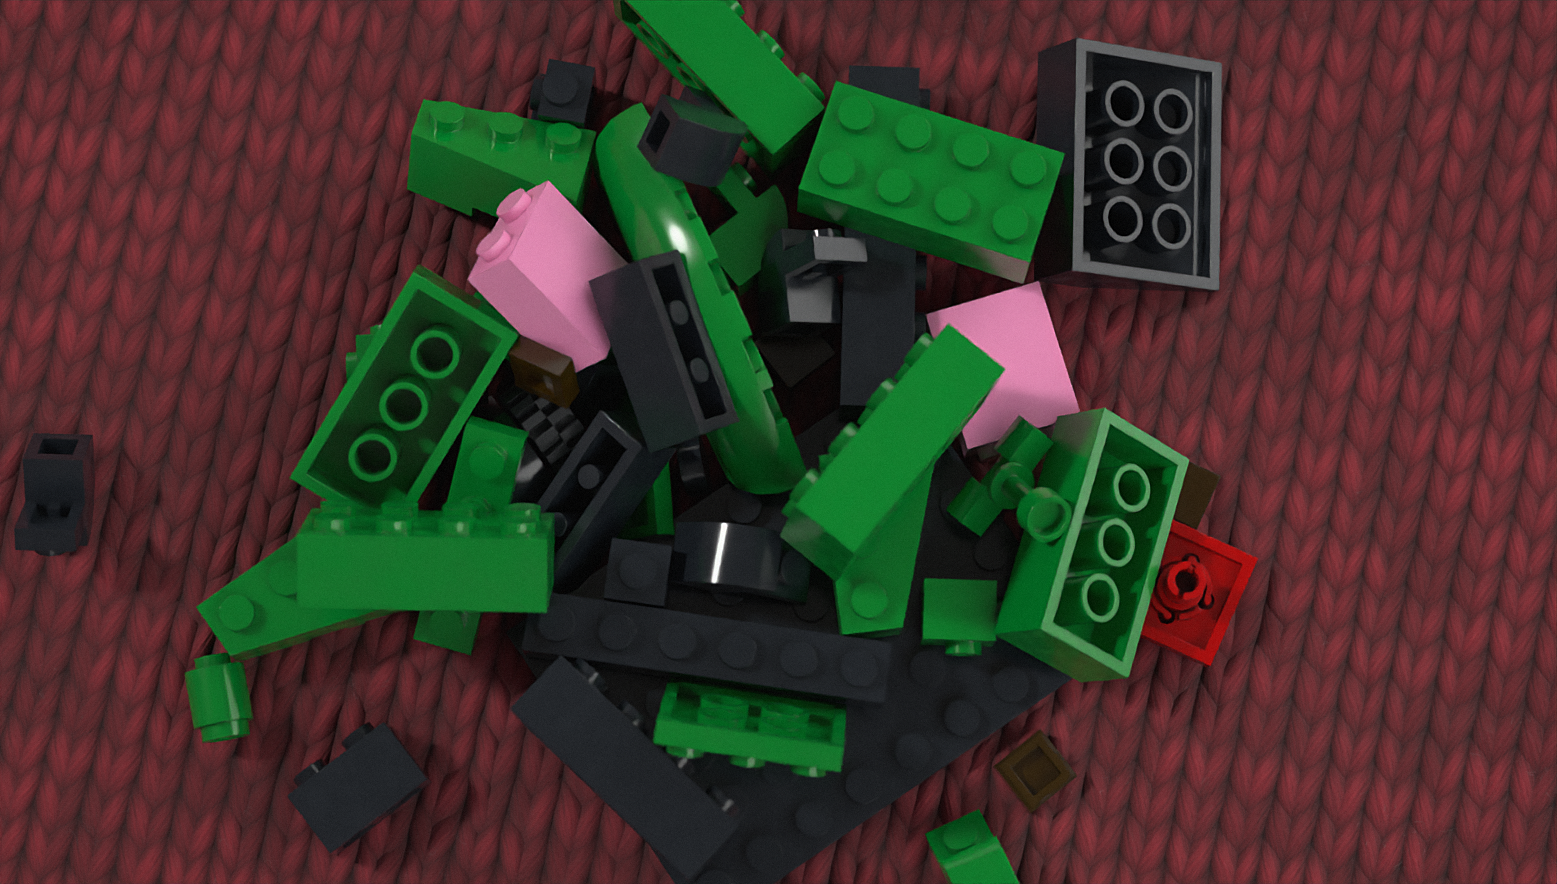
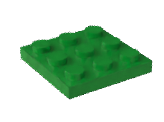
(751, 727)

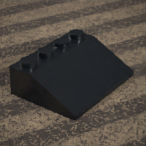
(1136, 170)

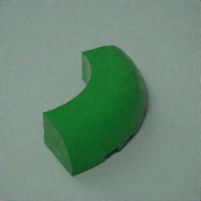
(656, 217)

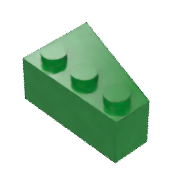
(482, 156)
(877, 585)
(261, 612)

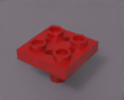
(1219, 574)

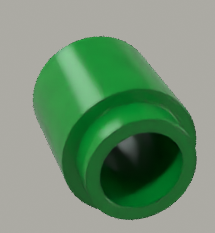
(219, 698)

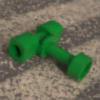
(1011, 486)

